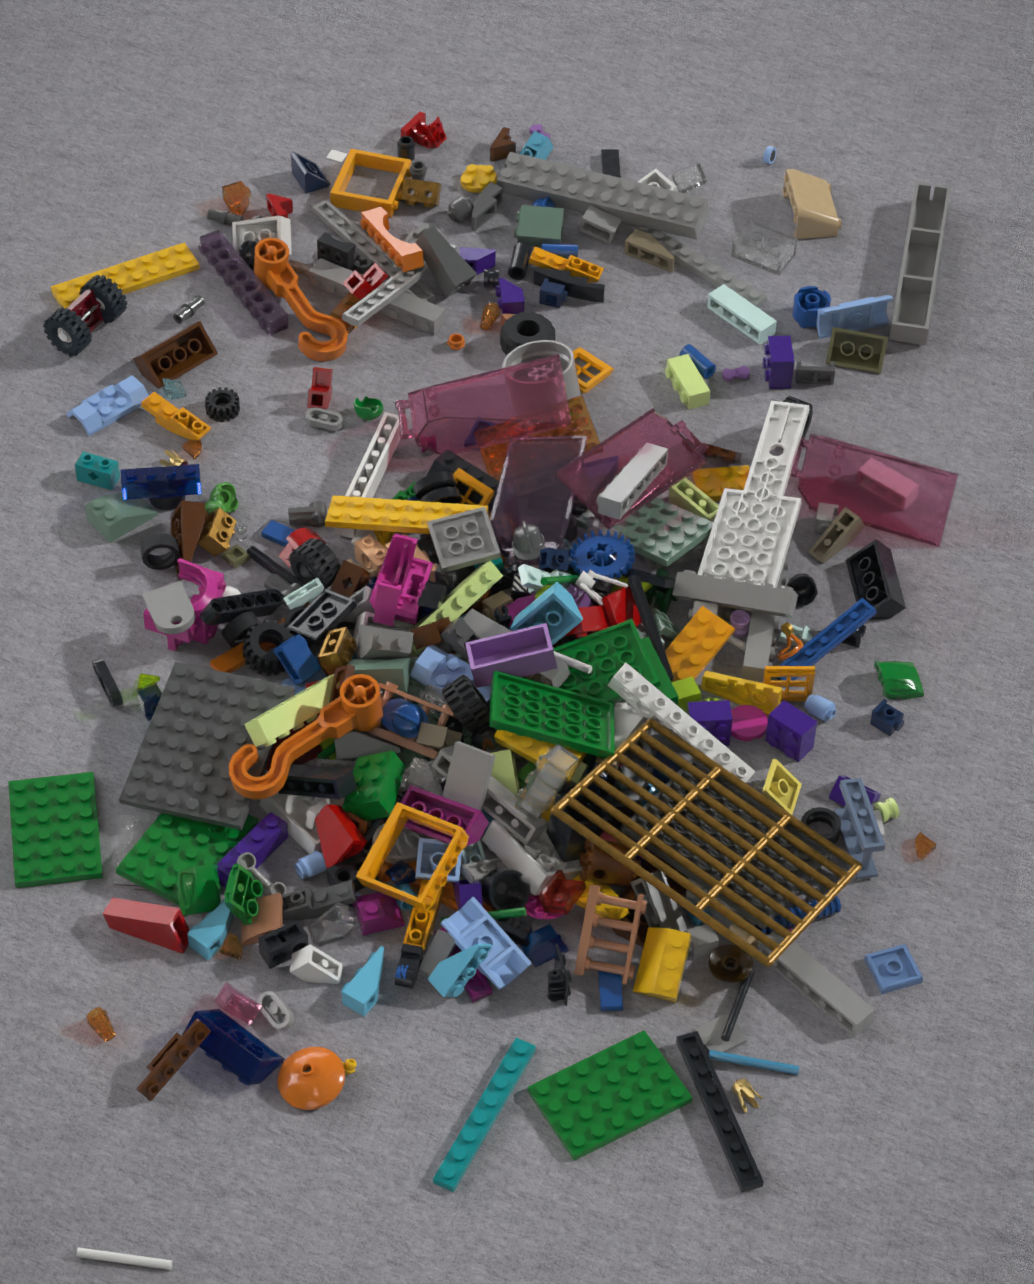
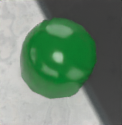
(368, 408)

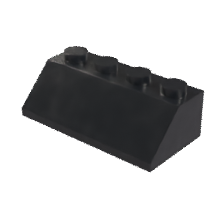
(451, 462)
(876, 579)

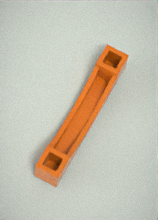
(404, 254)

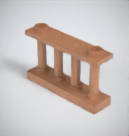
(410, 743)
(589, 941)

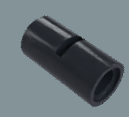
(519, 261)

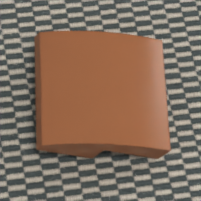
(267, 920)

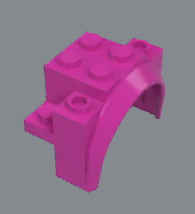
(400, 583)
(211, 586)

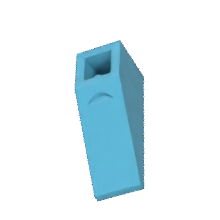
(537, 146)
(211, 932)
(454, 972)
(364, 988)

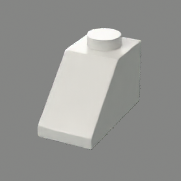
(315, 966)

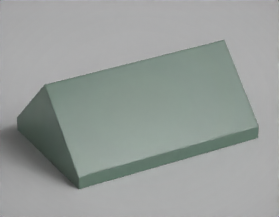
(383, 670)

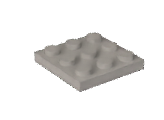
(463, 539)

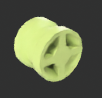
(888, 809)

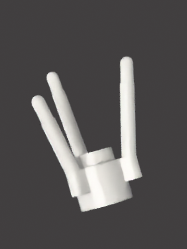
(586, 582)

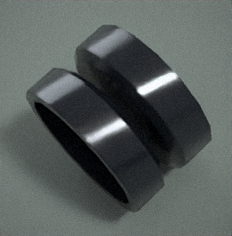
(437, 488)

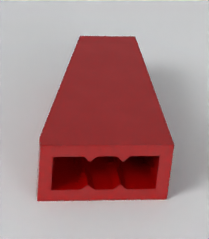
(149, 922)

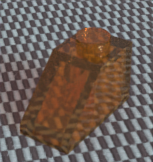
(236, 197)

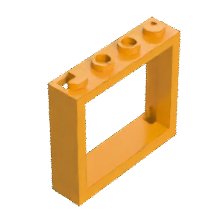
(362, 203)
(386, 841)

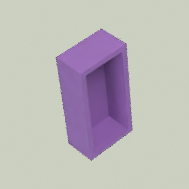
(512, 653)

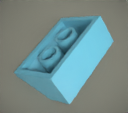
(552, 607)

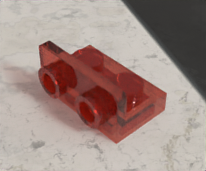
(561, 894)

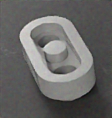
(324, 419)
(276, 1012)

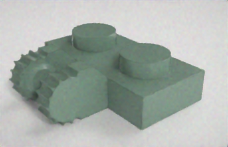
(664, 625)

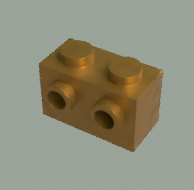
(421, 192)
(217, 532)
(337, 650)

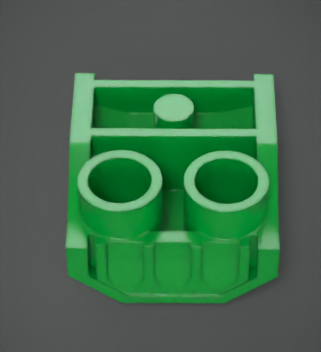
(899, 679)
(198, 889)
(242, 894)

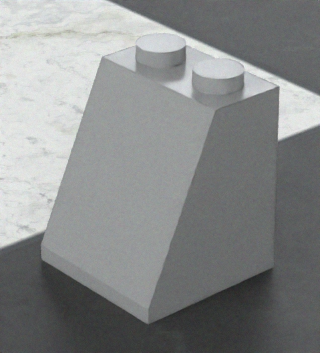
(383, 643)

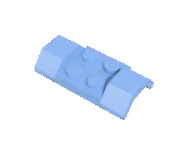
(853, 315)
(109, 404)
(440, 669)
(475, 926)

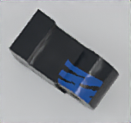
(408, 965)

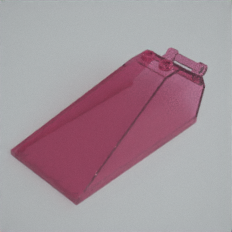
(487, 407)
(597, 467)
(877, 487)

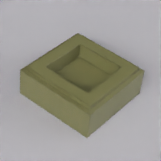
(235, 556)

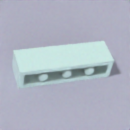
(741, 314)

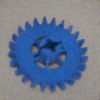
(602, 550)

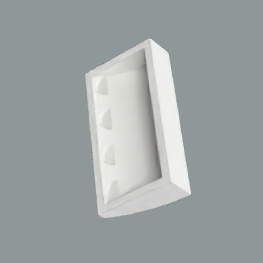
(293, 811)

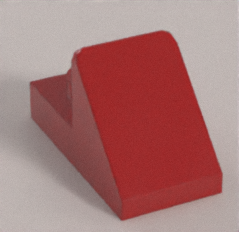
(279, 205)

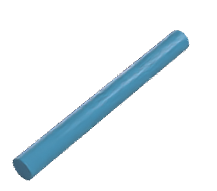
(753, 1062)

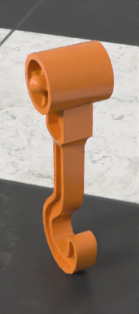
(275, 273)
(355, 709)

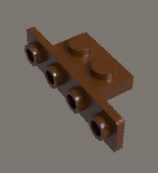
(172, 1058)

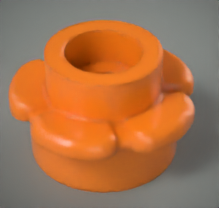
(456, 341)

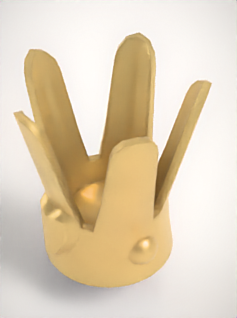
(174, 460)
(744, 1088)

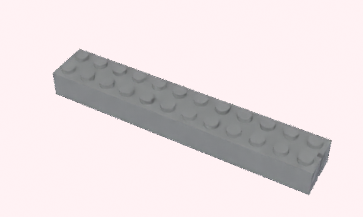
(623, 198)
(920, 264)

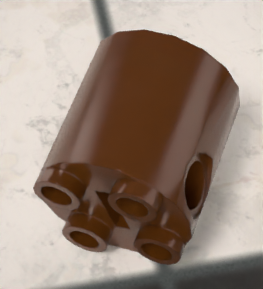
(603, 868)

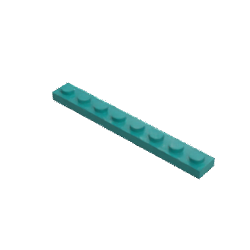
(484, 1115)

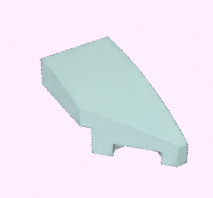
(800, 633)

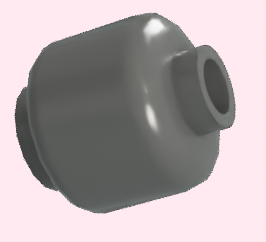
(460, 209)

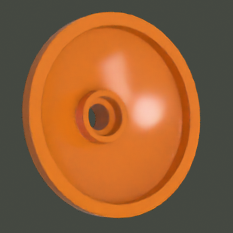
(311, 1088)

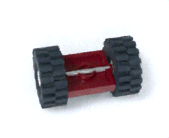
(71, 327)

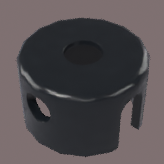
(516, 893)

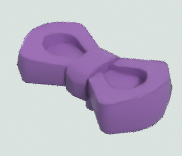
(538, 128)
(728, 374)

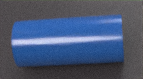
(562, 250)
(703, 364)

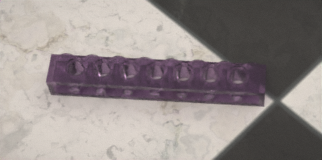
(243, 282)

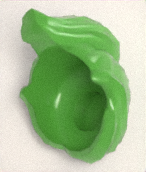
(222, 497)

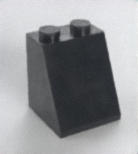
(566, 840)

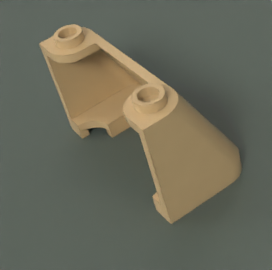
(811, 205)

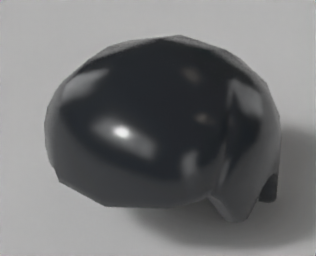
(804, 587)

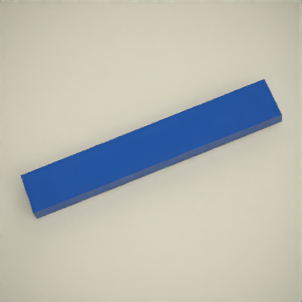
(831, 636)

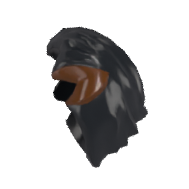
(484, 737)

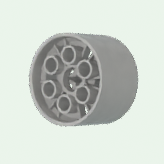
(545, 348)

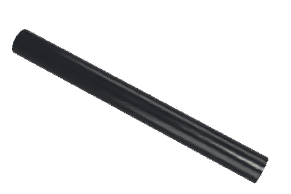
(737, 1005)

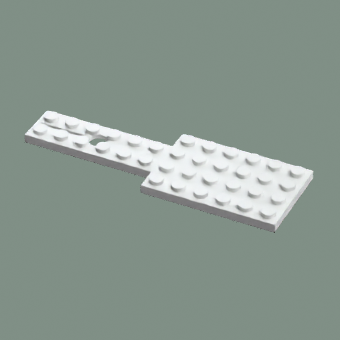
(758, 522)

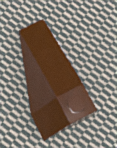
(186, 528)

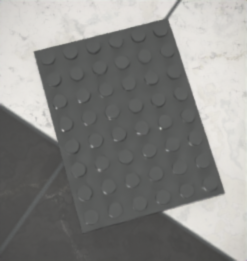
(191, 743)
(728, 843)

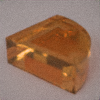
(193, 448)
(923, 846)
(232, 947)

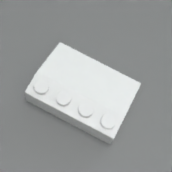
(536, 860)

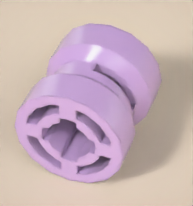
(740, 621)

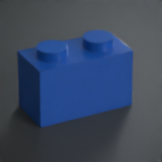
(297, 659)

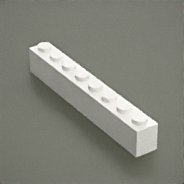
(374, 463)

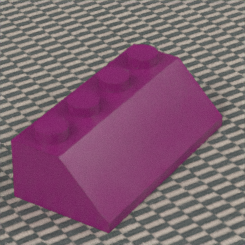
(468, 818)

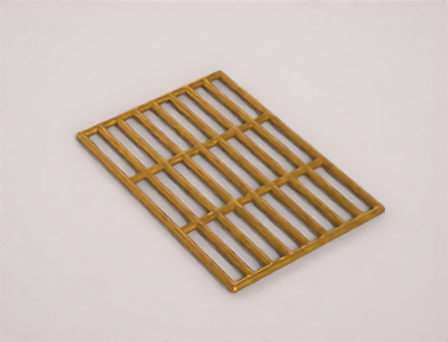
(741, 862)

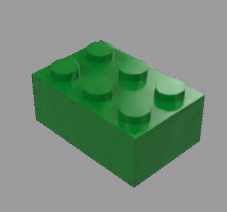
(377, 785)

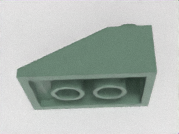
(116, 516)

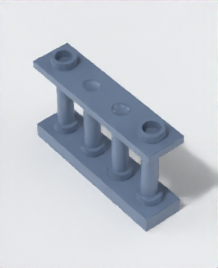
(859, 826)

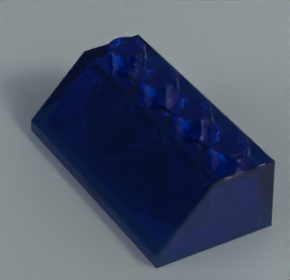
(161, 481)
(236, 1047)

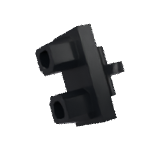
(518, 935)

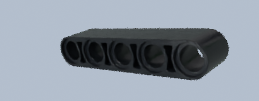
(227, 608)

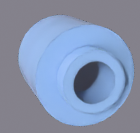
(820, 707)
(310, 865)

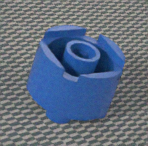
(807, 303)

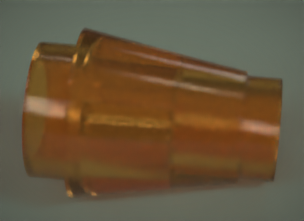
(489, 316)
(101, 1024)

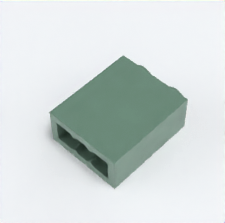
(539, 225)

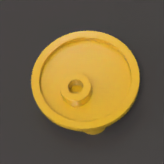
(477, 177)

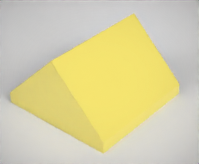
(781, 786)

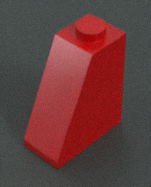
(337, 835)

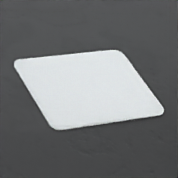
(336, 155)

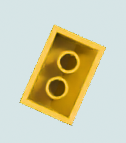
(662, 963)

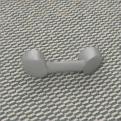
(248, 861)

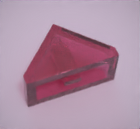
(237, 1003)

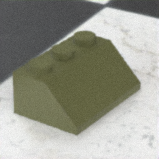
(857, 350)

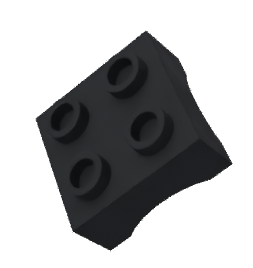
(336, 251)

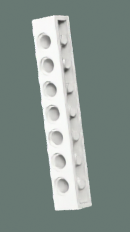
(656, 705)

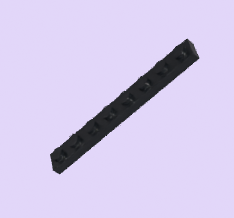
(719, 1112)

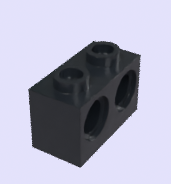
(347, 871)
(282, 943)

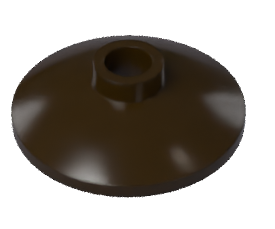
(730, 956)

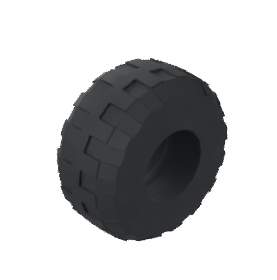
(523, 329)

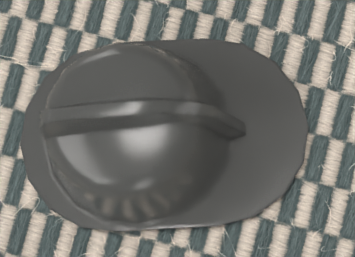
(527, 542)

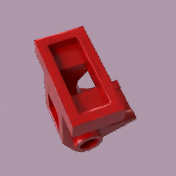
(427, 136)

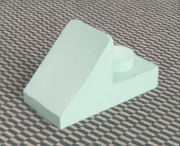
(304, 594)

